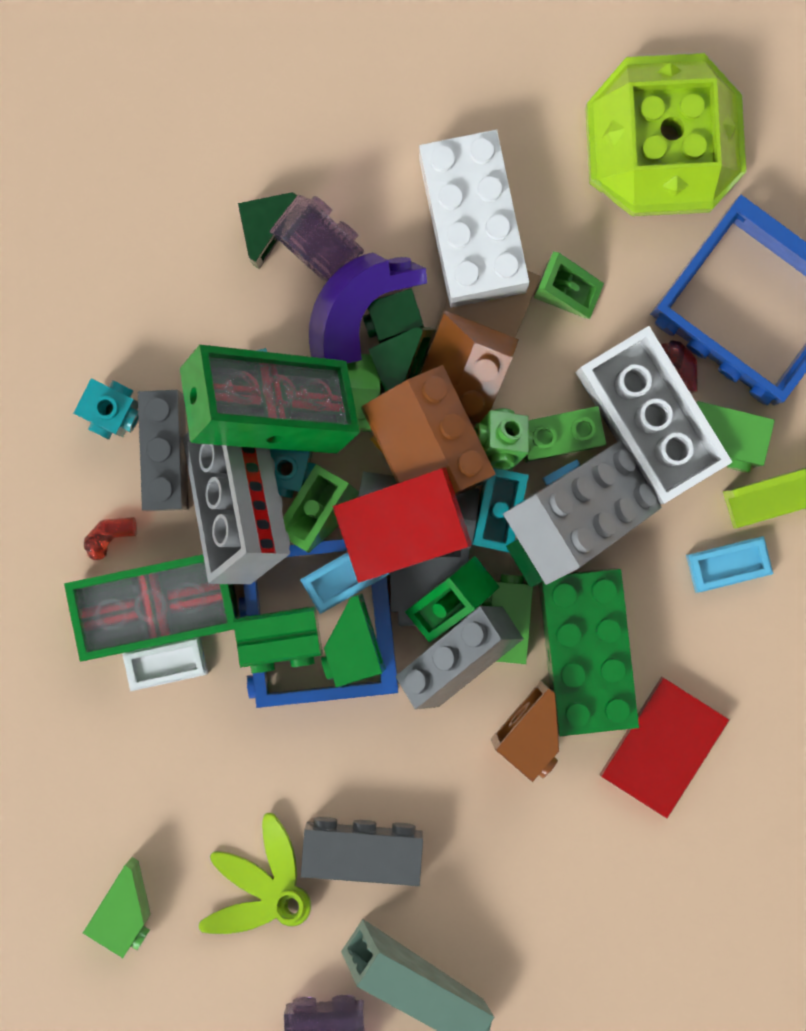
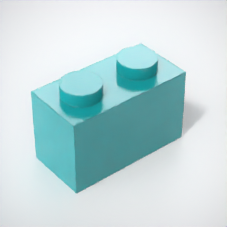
(498, 496)

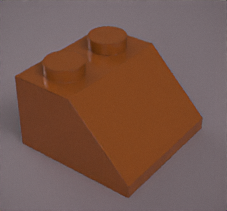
(473, 359)
(531, 734)

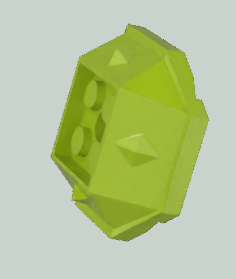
(643, 168)

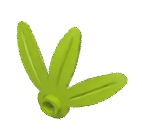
(254, 880)

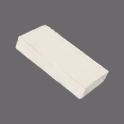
(165, 663)

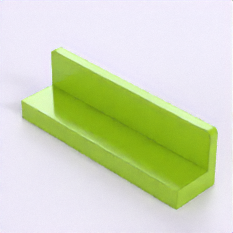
(767, 498)

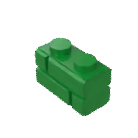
(278, 638)

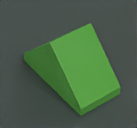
(568, 286)

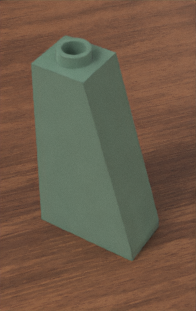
(412, 983)

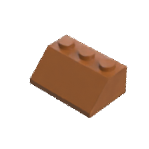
(427, 429)

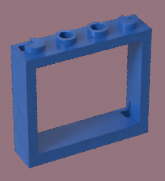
(779, 241)
(257, 683)

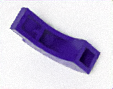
(346, 297)

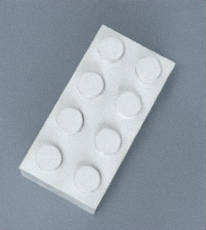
(473, 218)
(653, 415)

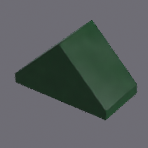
(257, 220)
(402, 356)

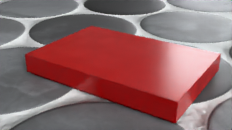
(402, 525)
(666, 749)

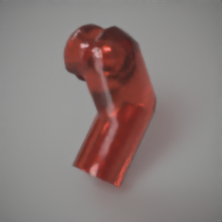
(684, 362)
(104, 532)

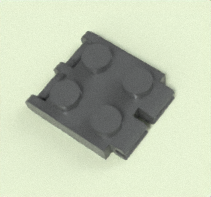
(415, 581)

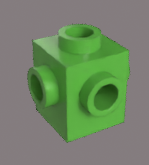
(505, 437)

